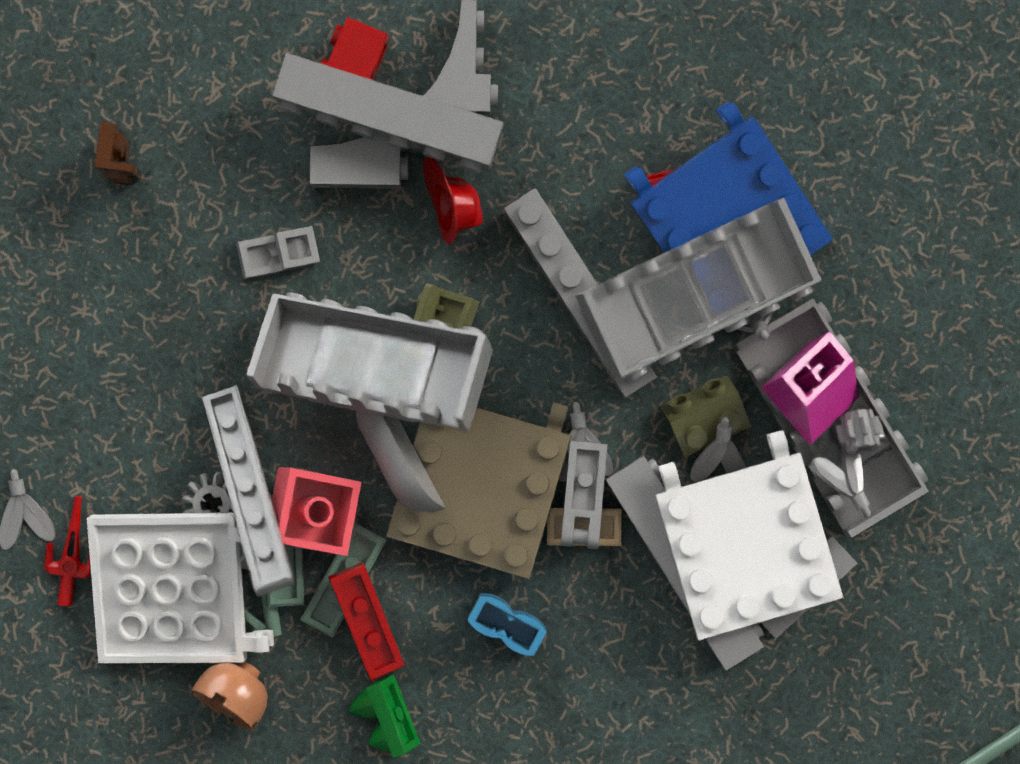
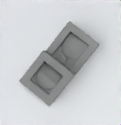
(278, 252)

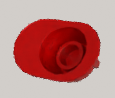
(453, 199)

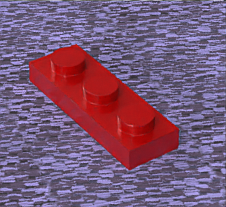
(366, 621)

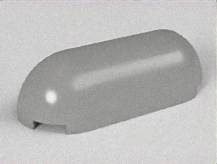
(399, 462)

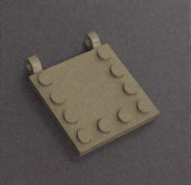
(493, 486)

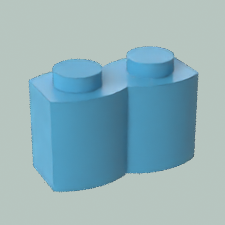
(516, 628)

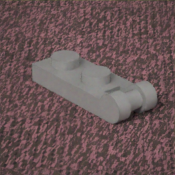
(584, 493)

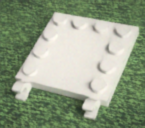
(748, 542)
(169, 589)

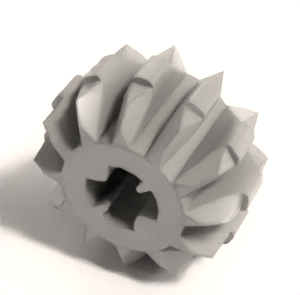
(201, 494)

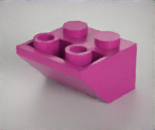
(814, 386)

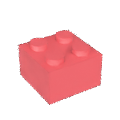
(315, 509)

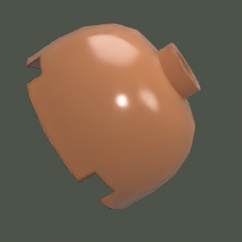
(233, 692)

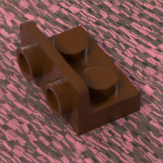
(111, 150)

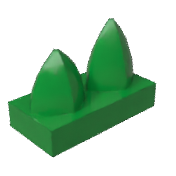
(384, 701)

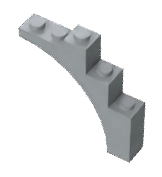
(380, 165)

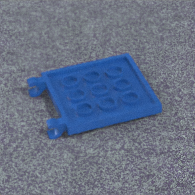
(722, 185)

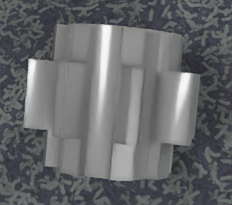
(859, 431)

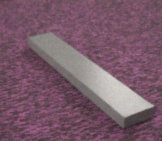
(248, 491)

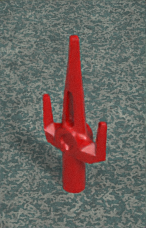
(68, 566)

